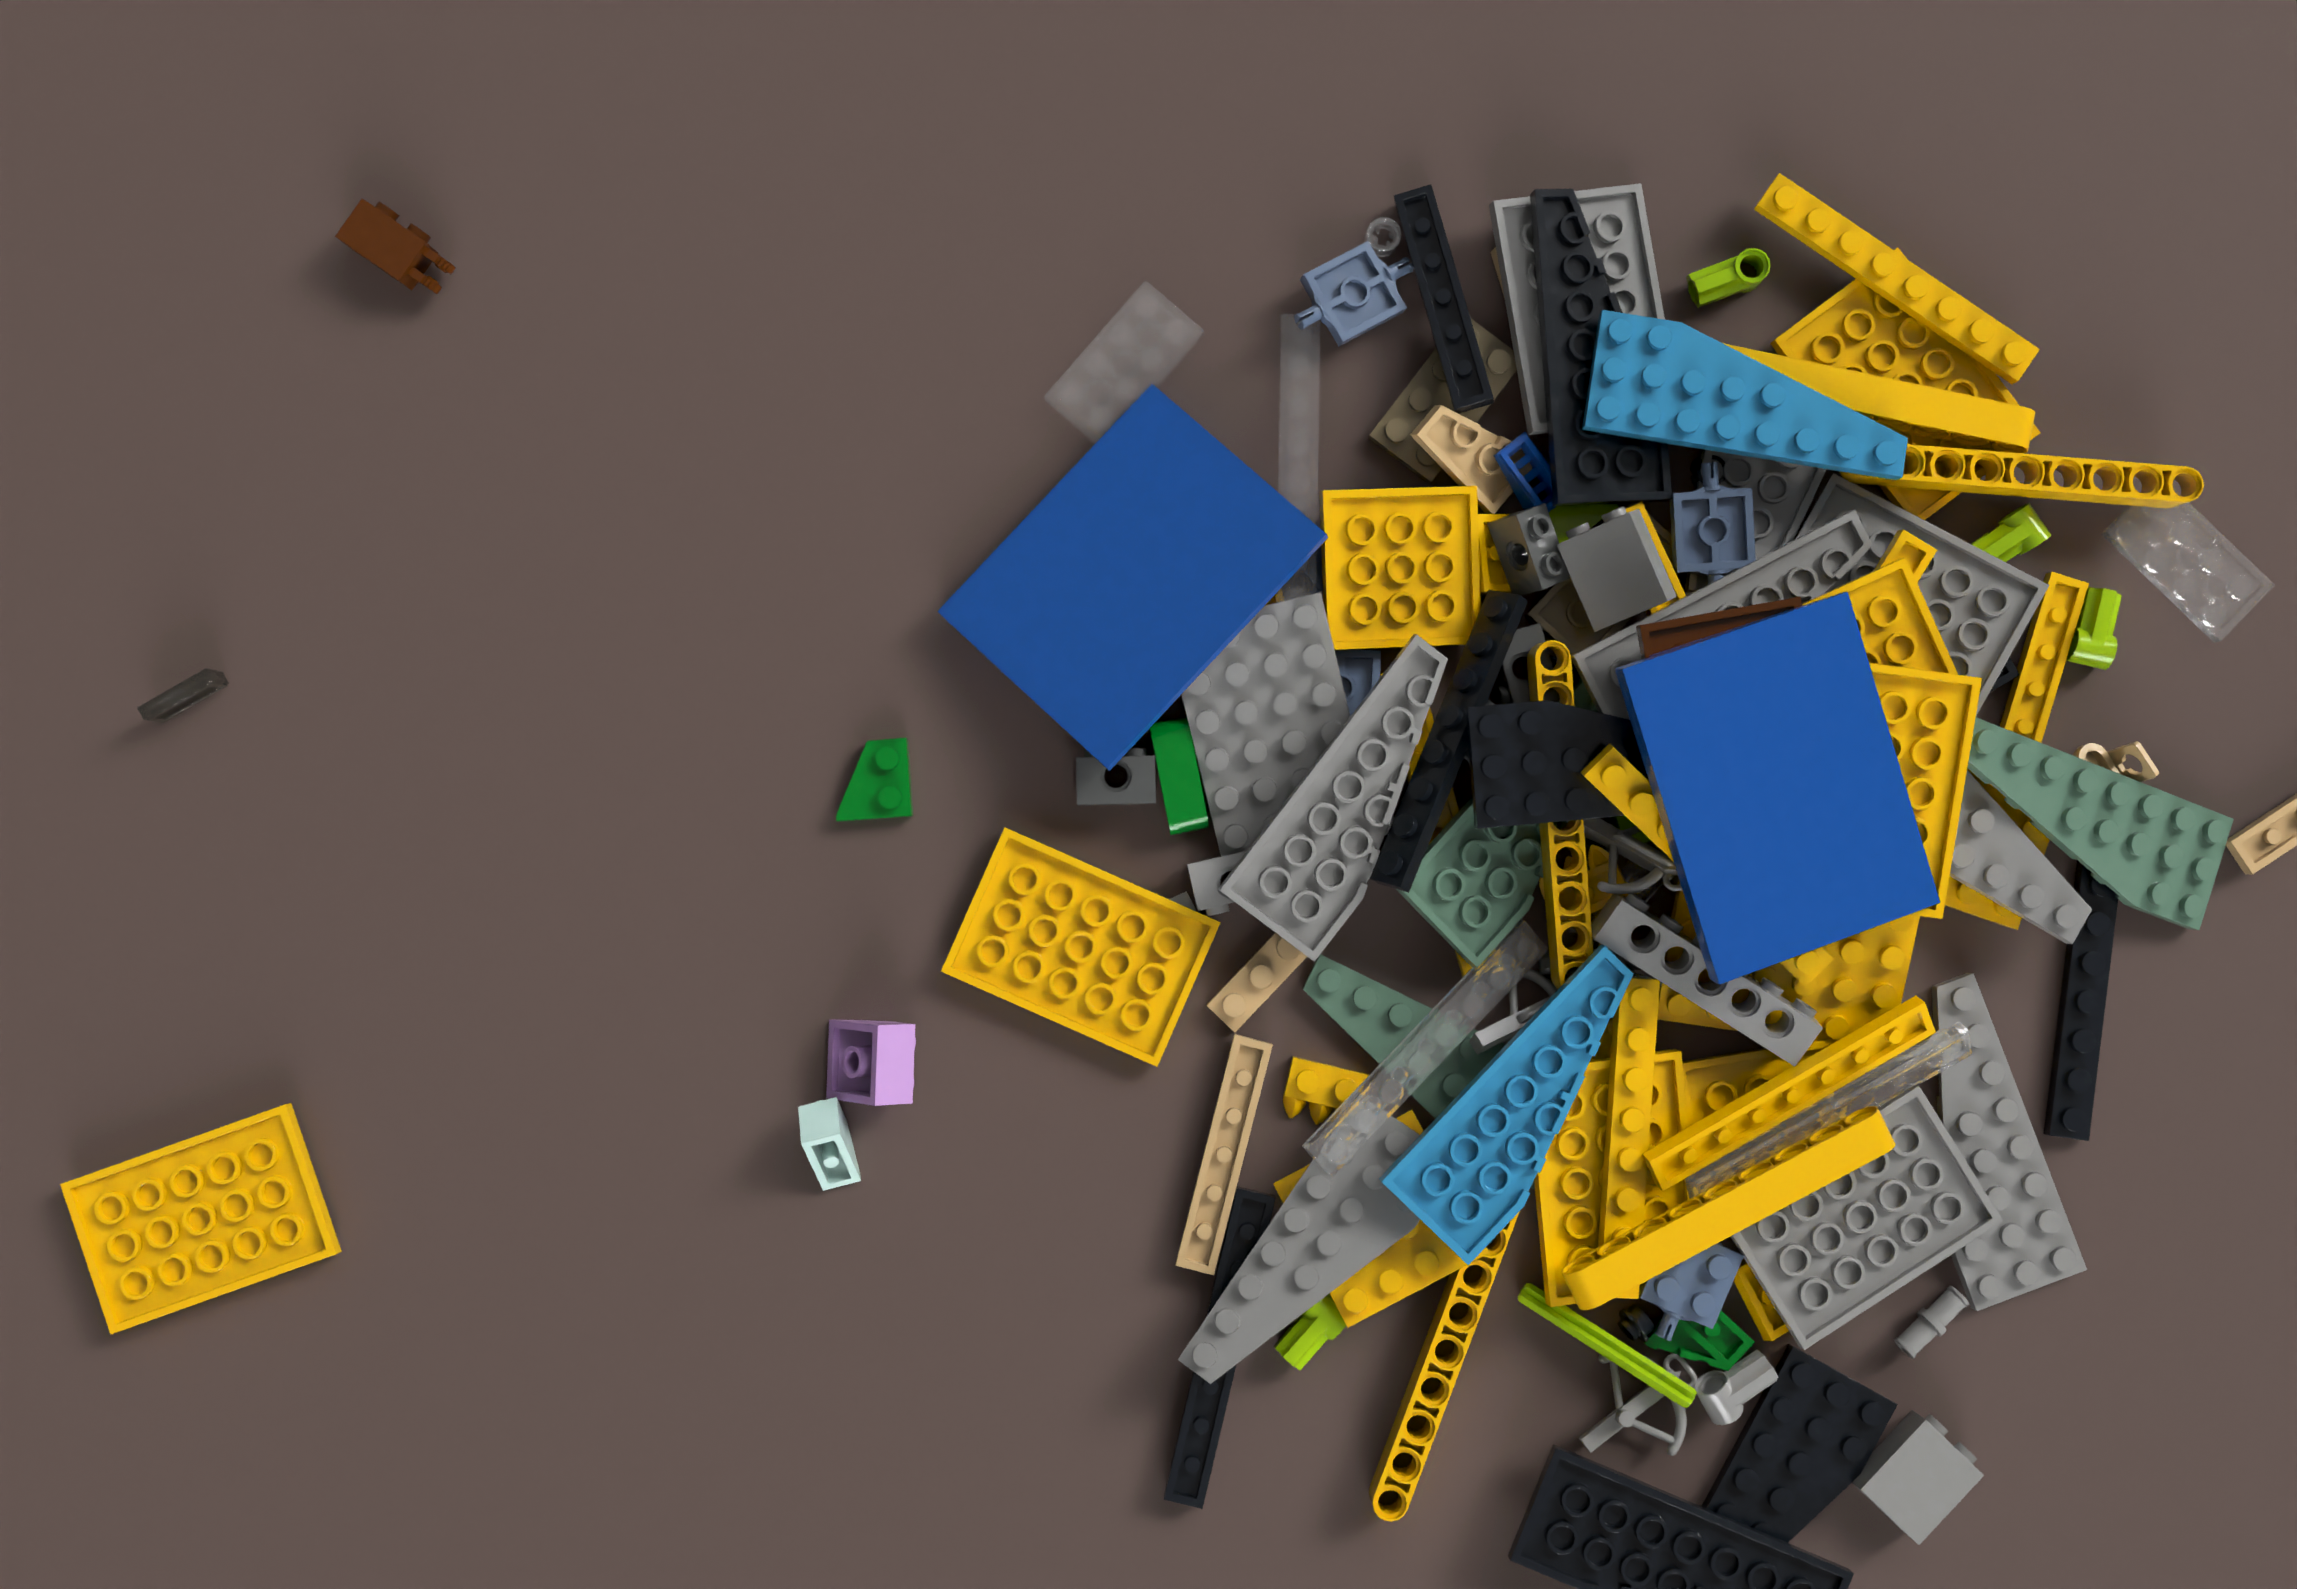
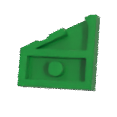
(879, 783)
(1716, 1346)

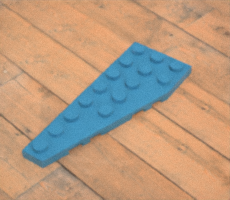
(1692, 391)
(1490, 1142)

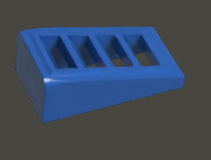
(1525, 494)

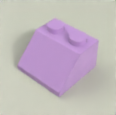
(871, 1062)

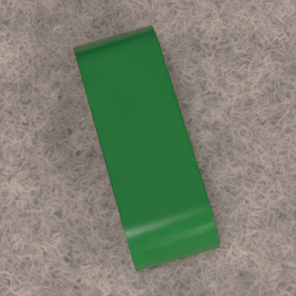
(1179, 776)

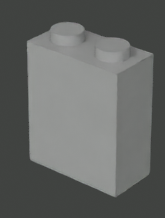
(1615, 568)
(1918, 1475)

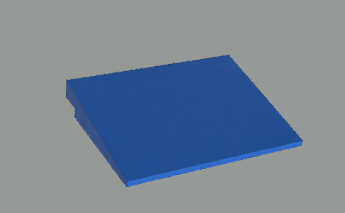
(1132, 576)
(1778, 786)

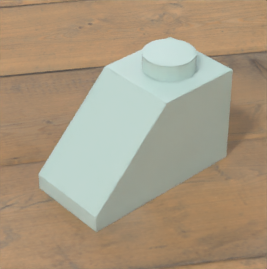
(828, 1143)

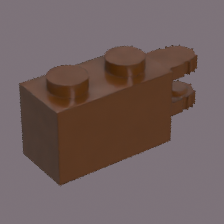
(391, 247)

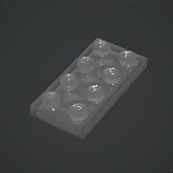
(1123, 360)
(2190, 564)

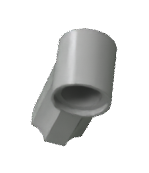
(1726, 1391)

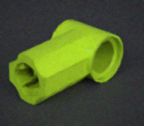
(1726, 277)
(2015, 534)
(2093, 637)
(1310, 1332)

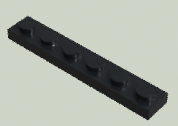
(1443, 299)

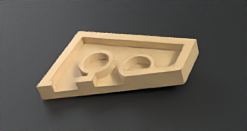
(1467, 454)

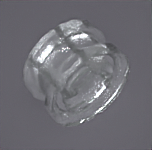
(1393, 233)

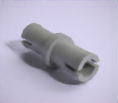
(1931, 1322)

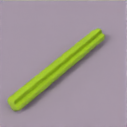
(1609, 1346)

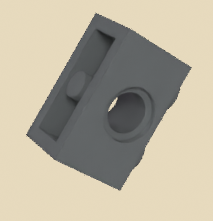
(1528, 550)
(1516, 690)
(1137, 790)

